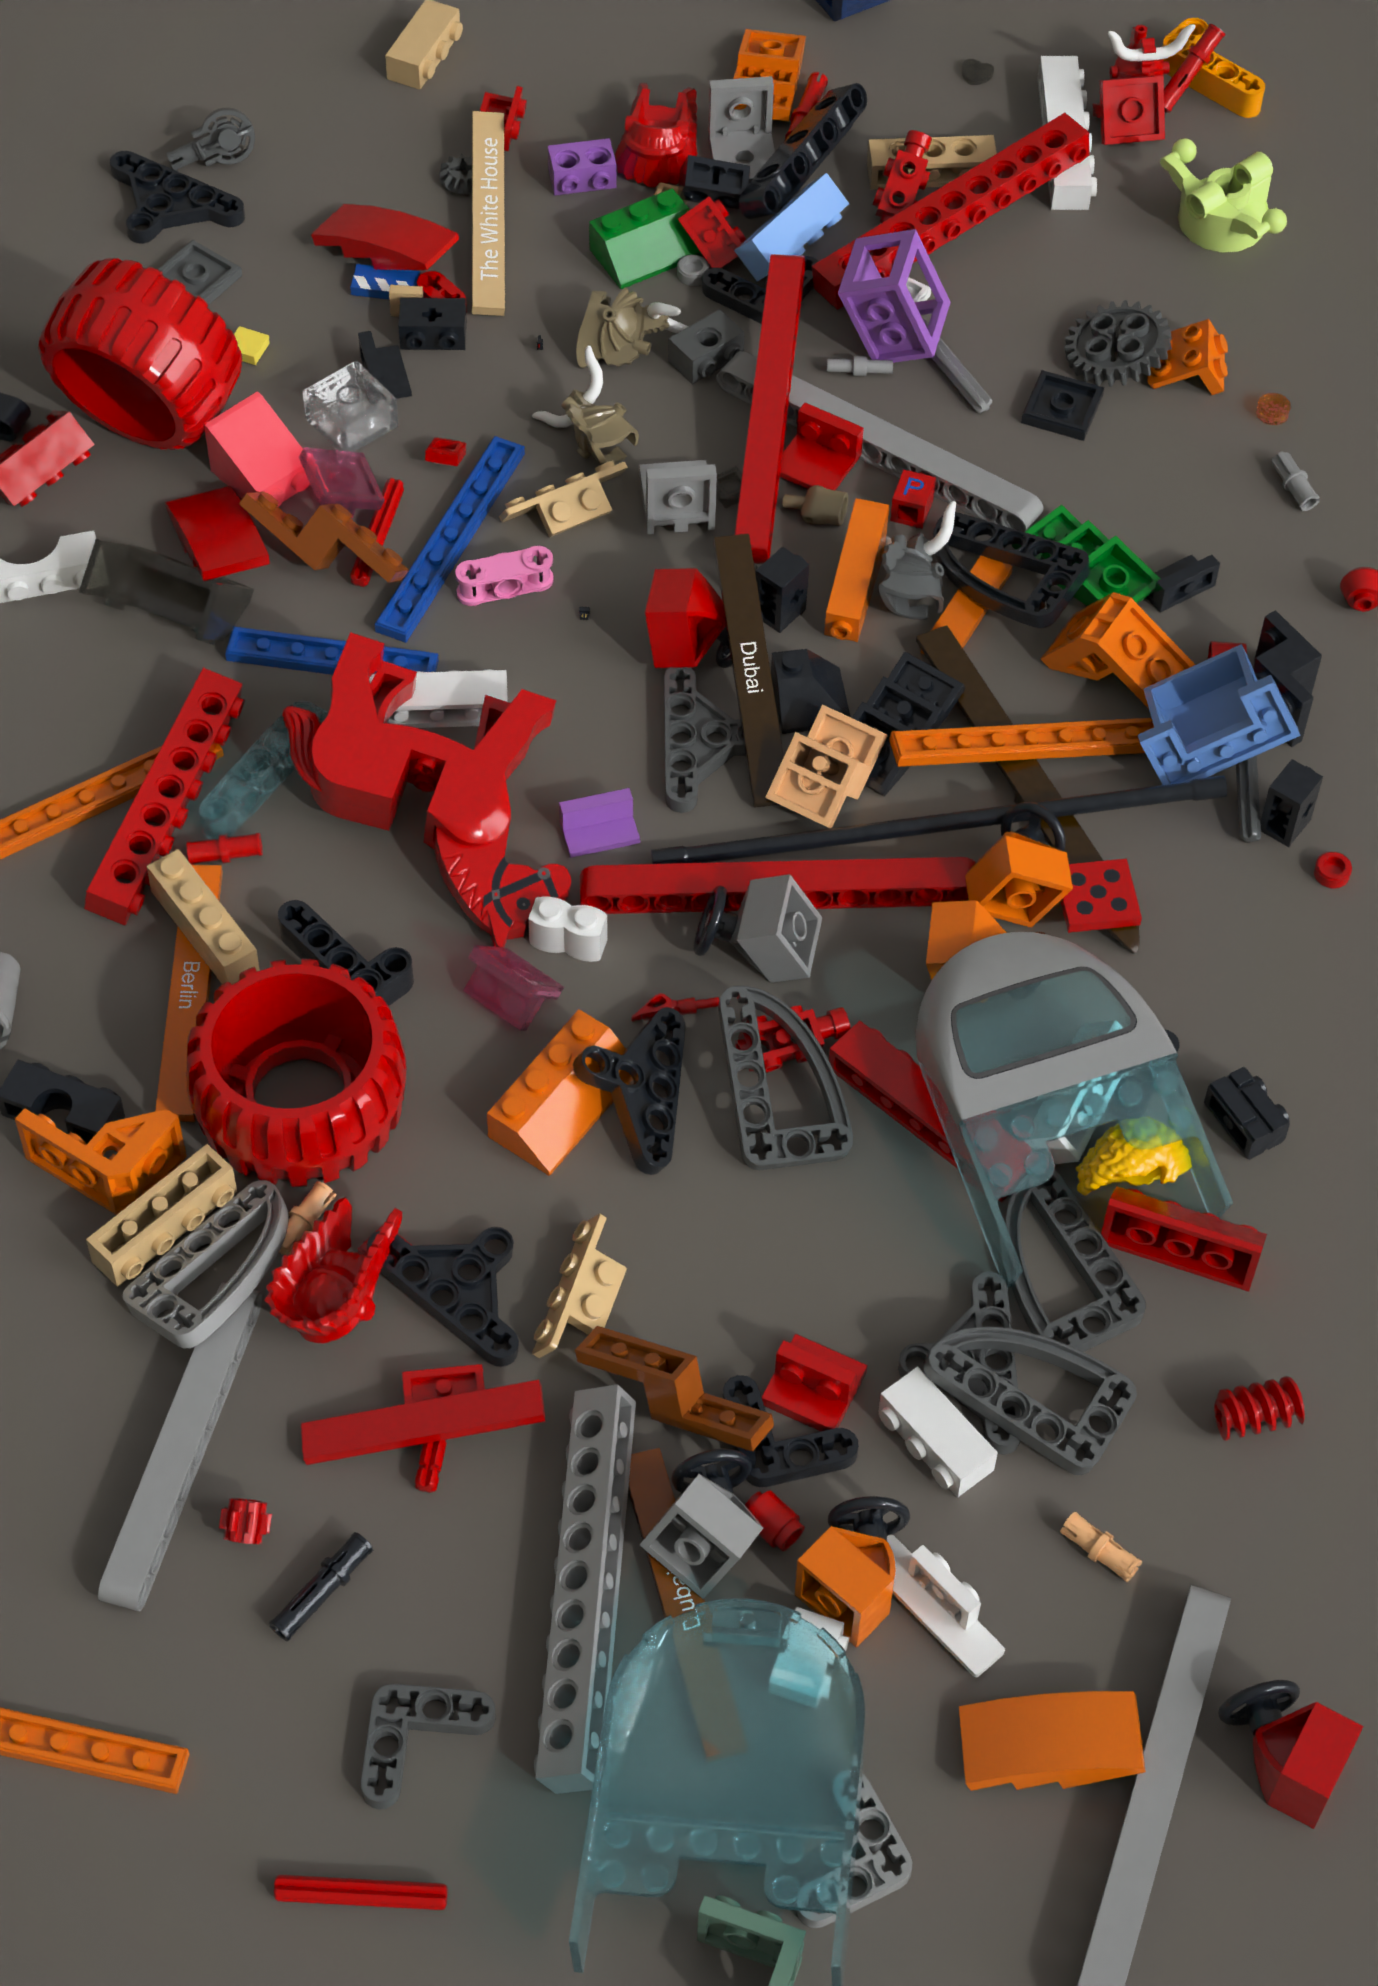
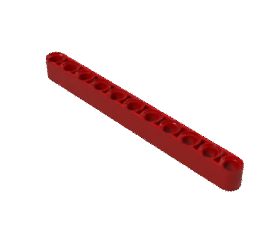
(770, 403)
(824, 882)

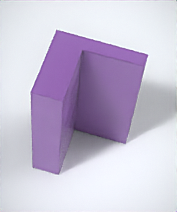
(598, 822)

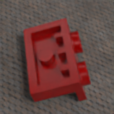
(712, 232)

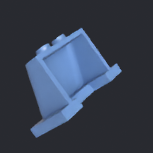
(1213, 718)

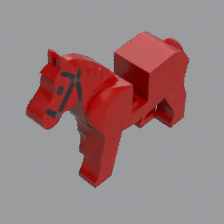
(364, 764)

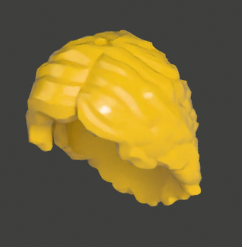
(1118, 1162)

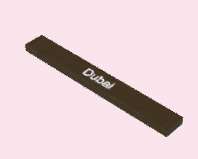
(749, 663)

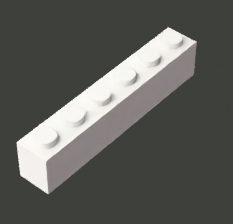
(1061, 93)

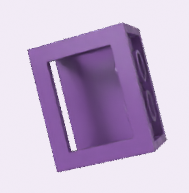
(884, 308)

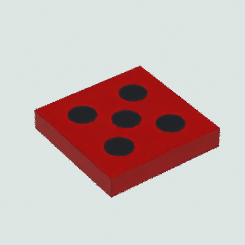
(1101, 897)

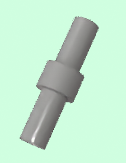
(860, 366)

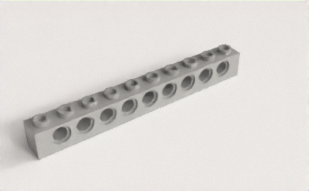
(585, 1588)

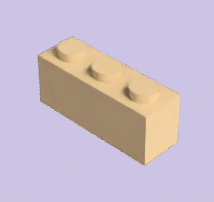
(423, 44)

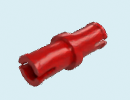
(224, 848)

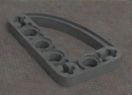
(759, 1094)
(1107, 1303)
(1032, 1411)

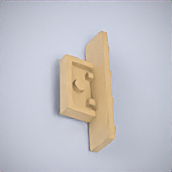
(570, 504)
(585, 1289)

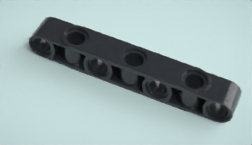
(803, 151)

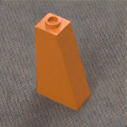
(857, 570)

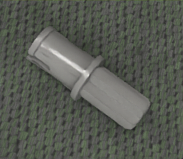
(1295, 481)

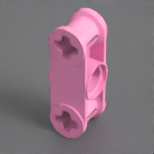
(504, 575)

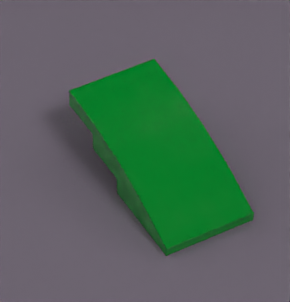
(1110, 561)

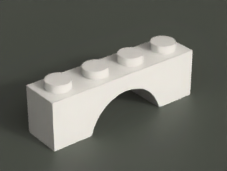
(55, 573)

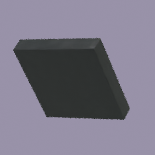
(1062, 405)

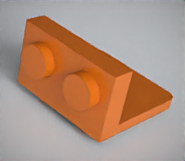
(1194, 352)

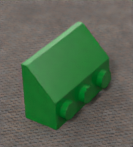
(641, 239)

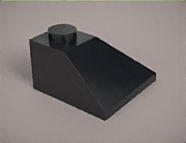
(802, 685)

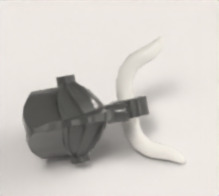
(912, 573)

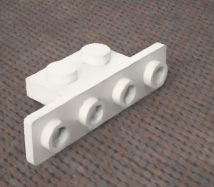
(944, 1606)

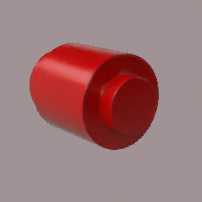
(778, 1520)

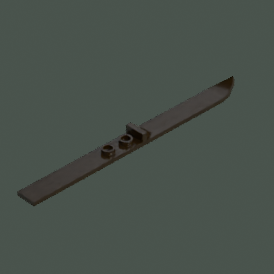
(1024, 776)

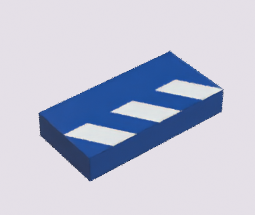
(376, 283)

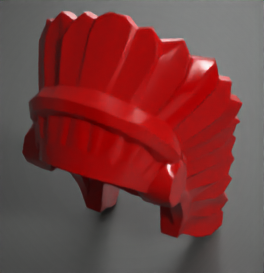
(657, 138)
(324, 1286)

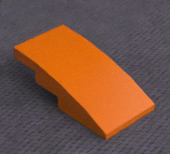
(775, 56)
(1051, 1739)

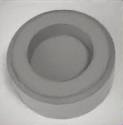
(691, 269)

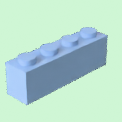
(793, 225)

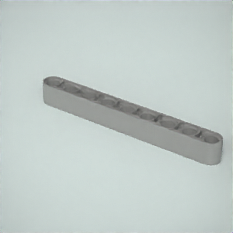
(176, 1459)

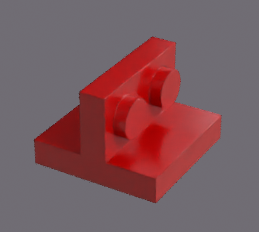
(1131, 109)
(813, 1383)

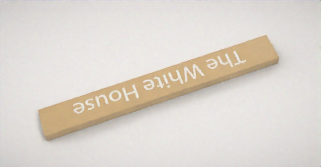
(488, 214)

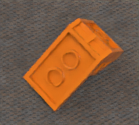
(1116, 639)
(146, 1147)

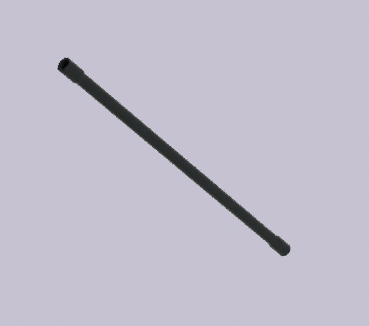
(1193, 790)

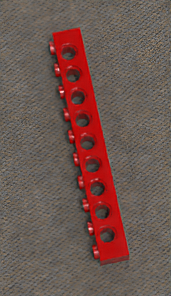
(968, 198)

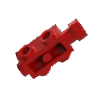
(901, 183)
(779, 1042)

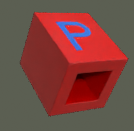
(913, 499)

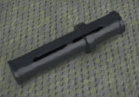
(334, 1572)

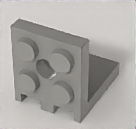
(744, 132)
(665, 480)

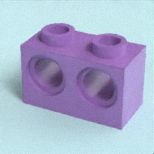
(582, 166)

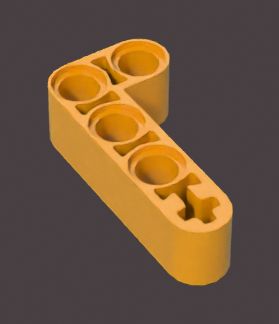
(1220, 78)

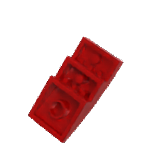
(386, 236)
(217, 533)

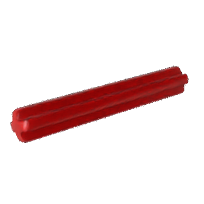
(380, 526)
(360, 1892)

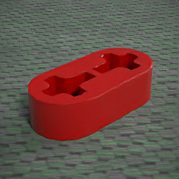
(446, 289)

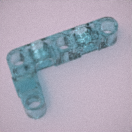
(251, 779)

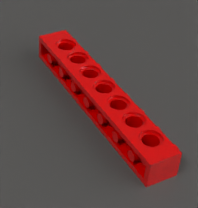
(209, 694)

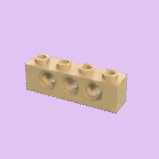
(946, 157)

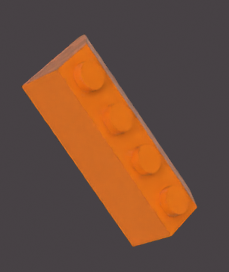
(548, 1104)

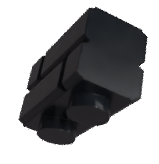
(1247, 1112)

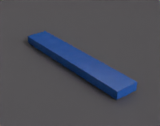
(310, 653)

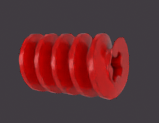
(1258, 1405)

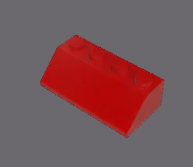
(1182, 1238)

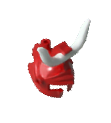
(1142, 55)

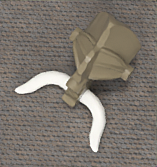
(619, 330)
(593, 425)

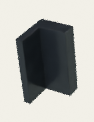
(384, 365)
(1183, 581)

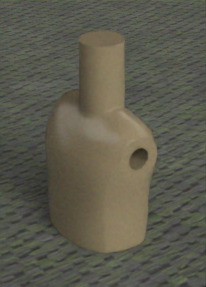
(820, 505)

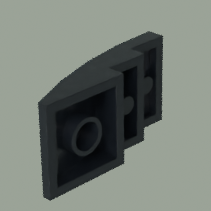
(907, 700)

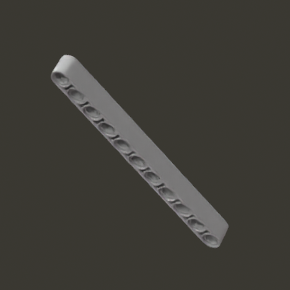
(896, 449)
(1155, 1791)

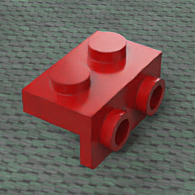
(511, 107)

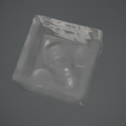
(350, 408)

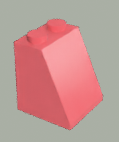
(255, 451)

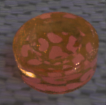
(1273, 408)

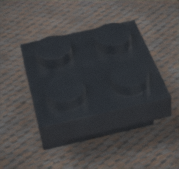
(1292, 665)

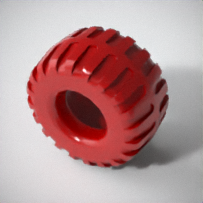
(140, 354)
(285, 1018)

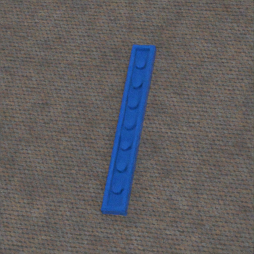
(449, 539)

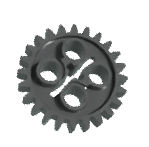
(1140, 346)

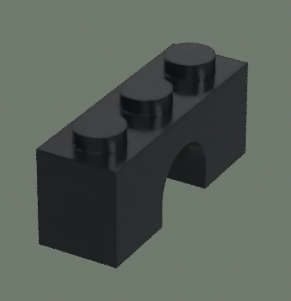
(42, 1090)

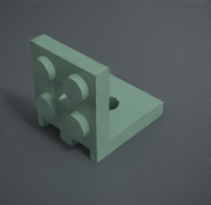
(752, 1936)

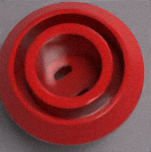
(1361, 588)

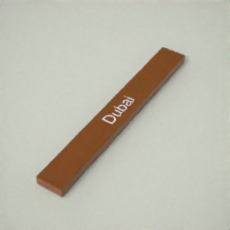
(651, 1498)

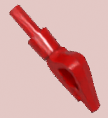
(683, 1006)

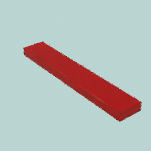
(422, 1422)

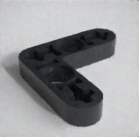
(724, 286)
(777, 1454)

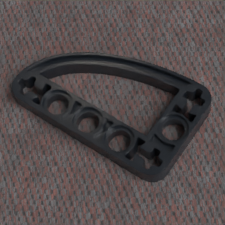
(1065, 567)

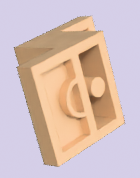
(826, 766)

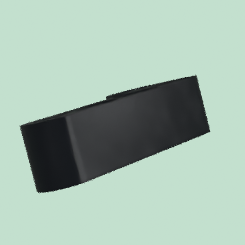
(337, 951)

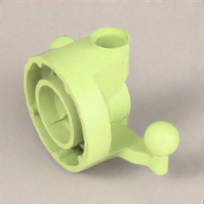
(1227, 207)

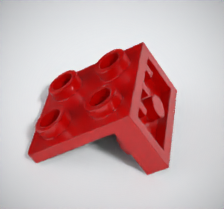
(822, 449)

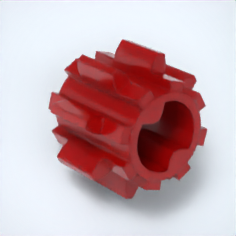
(245, 1521)

